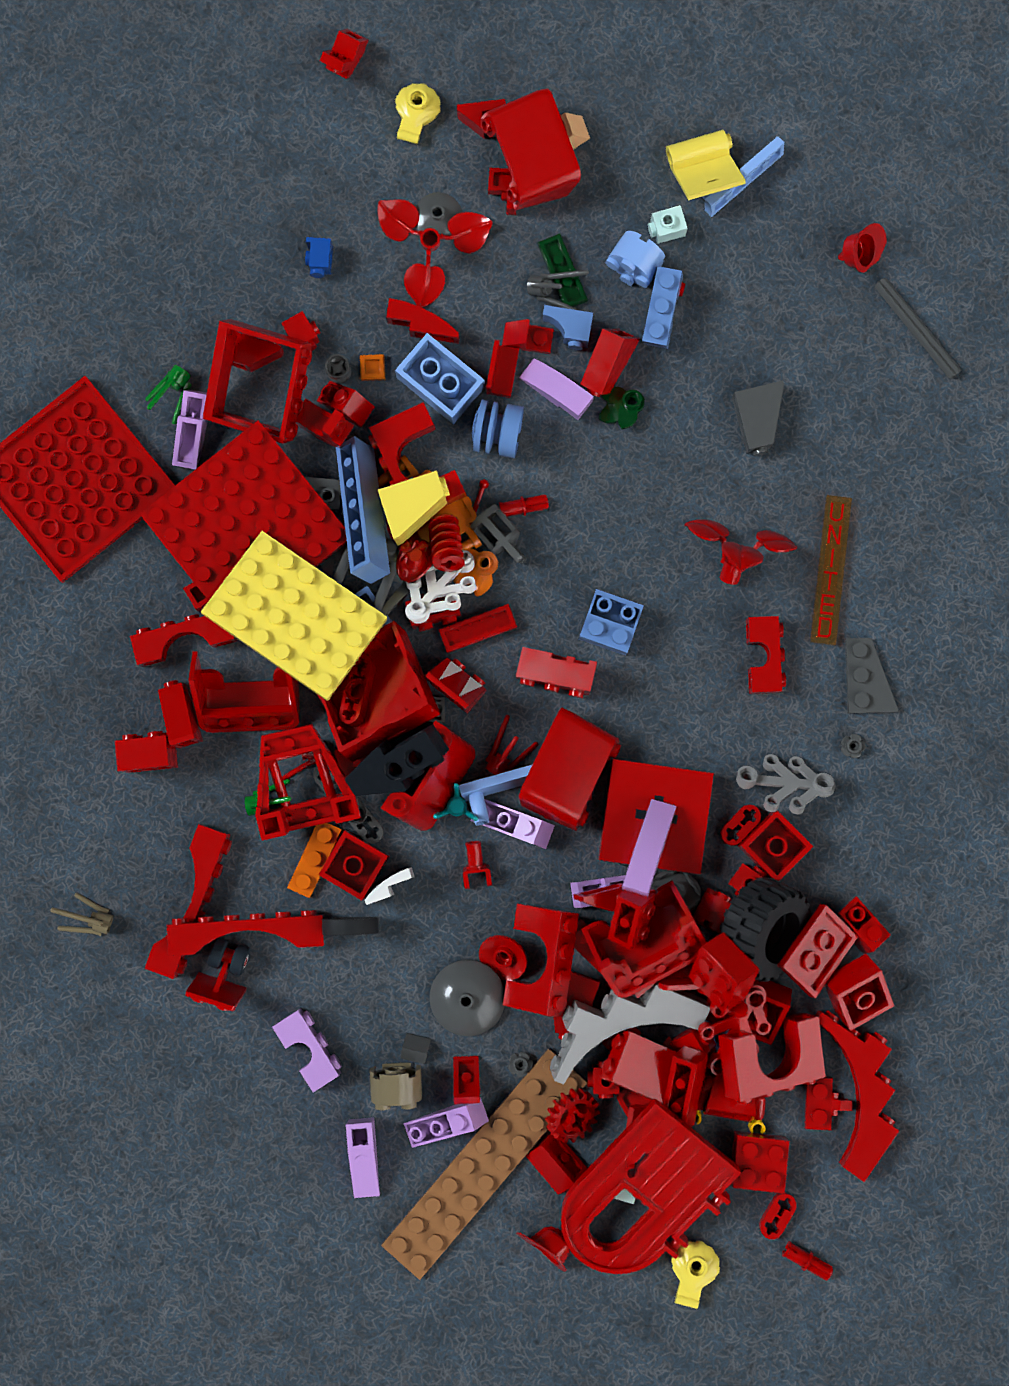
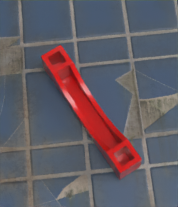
(207, 851)
(190, 937)

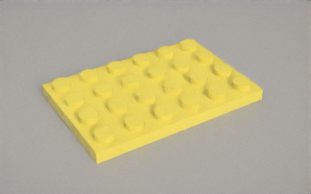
(294, 615)

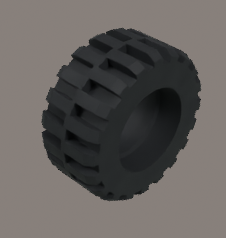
(765, 923)

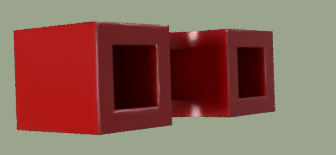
(766, 633)

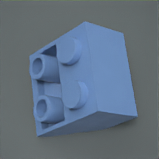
(611, 622)

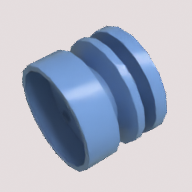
(497, 428)

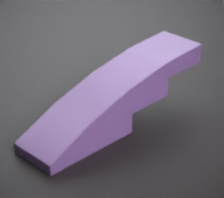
(649, 847)

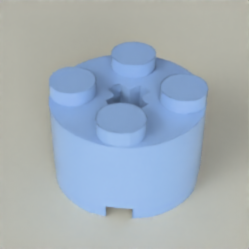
(635, 259)

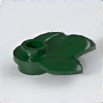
(618, 408)

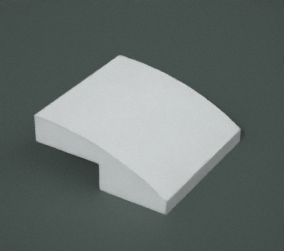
(385, 890)

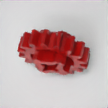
(572, 1115)

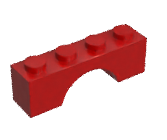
(152, 645)

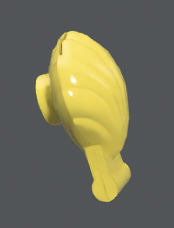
(413, 115)
(692, 1280)

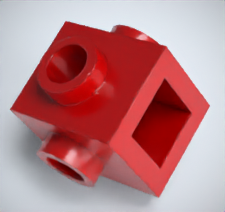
(745, 874)
(594, 1081)

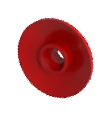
(507, 967)

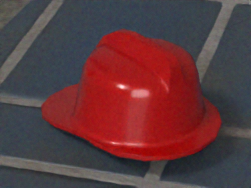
(864, 248)
(551, 1244)

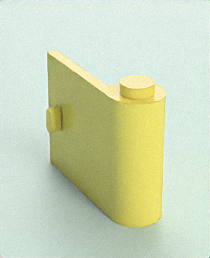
(704, 164)

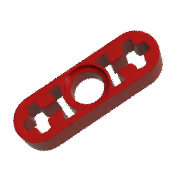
(360, 702)

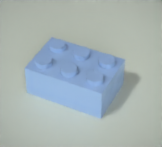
(440, 378)

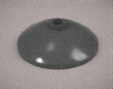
(469, 980)

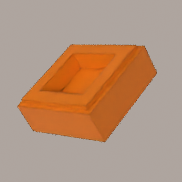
(372, 367)

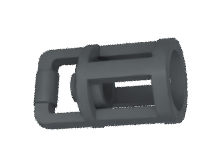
(506, 541)

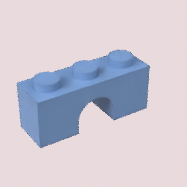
(662, 307)

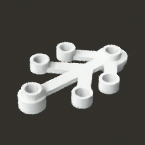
(420, 609)

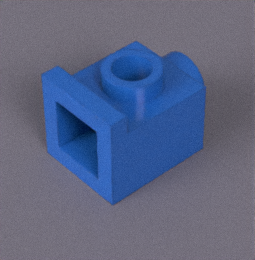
(319, 257)

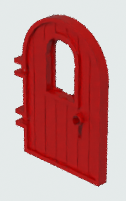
(669, 1180)

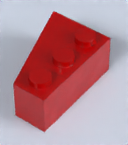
(555, 672)

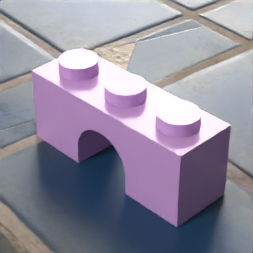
(299, 1029)

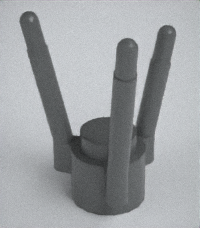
(542, 286)

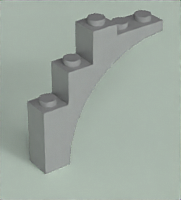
(591, 1026)

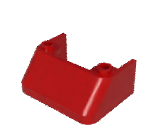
(243, 704)

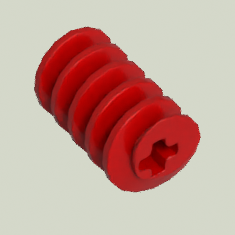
(446, 543)

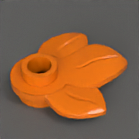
(482, 575)

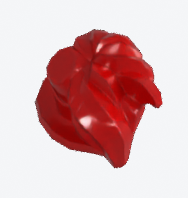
(413, 559)

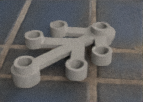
(789, 782)

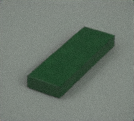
(557, 261)

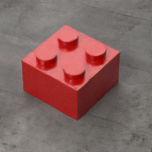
(145, 753)
(775, 845)
(354, 865)
(723, 972)
(858, 992)
(761, 1161)

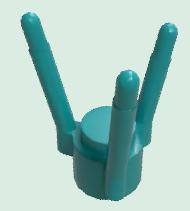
(456, 806)

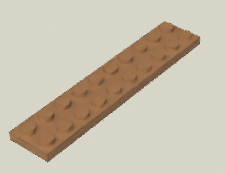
(478, 1169)

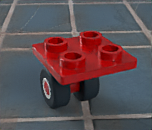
(218, 990)

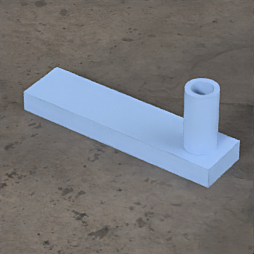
(750, 172)
(476, 790)

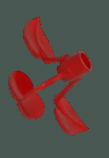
(421, 281)
(735, 556)

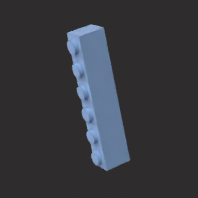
(362, 511)

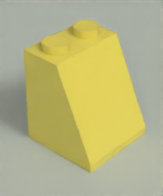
(413, 503)

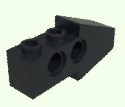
(378, 772)

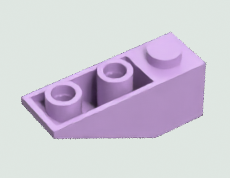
(518, 824)
(446, 1123)
(363, 1157)

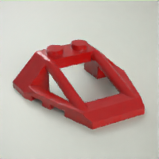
(306, 813)

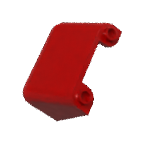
(534, 149)
(567, 769)
(435, 787)
(670, 945)

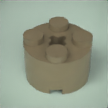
(395, 1086)

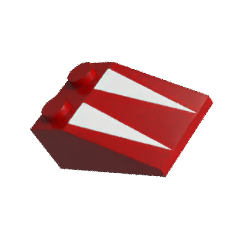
(456, 684)

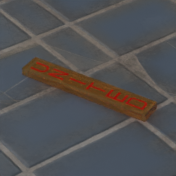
(830, 570)

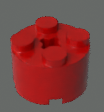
(711, 910)

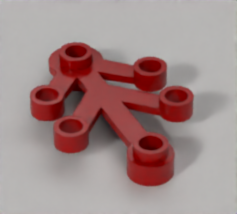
(735, 1023)

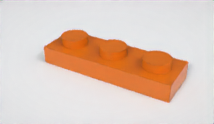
(313, 859)

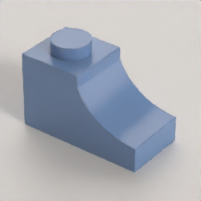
(573, 325)

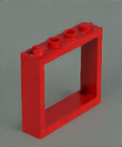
(221, 372)

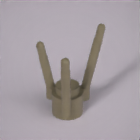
(99, 921)

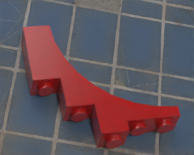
(871, 1132)

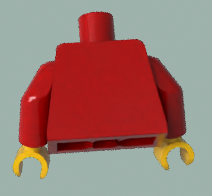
(716, 1103)

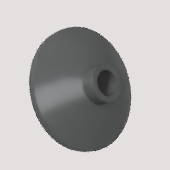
(433, 202)

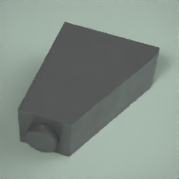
(758, 415)

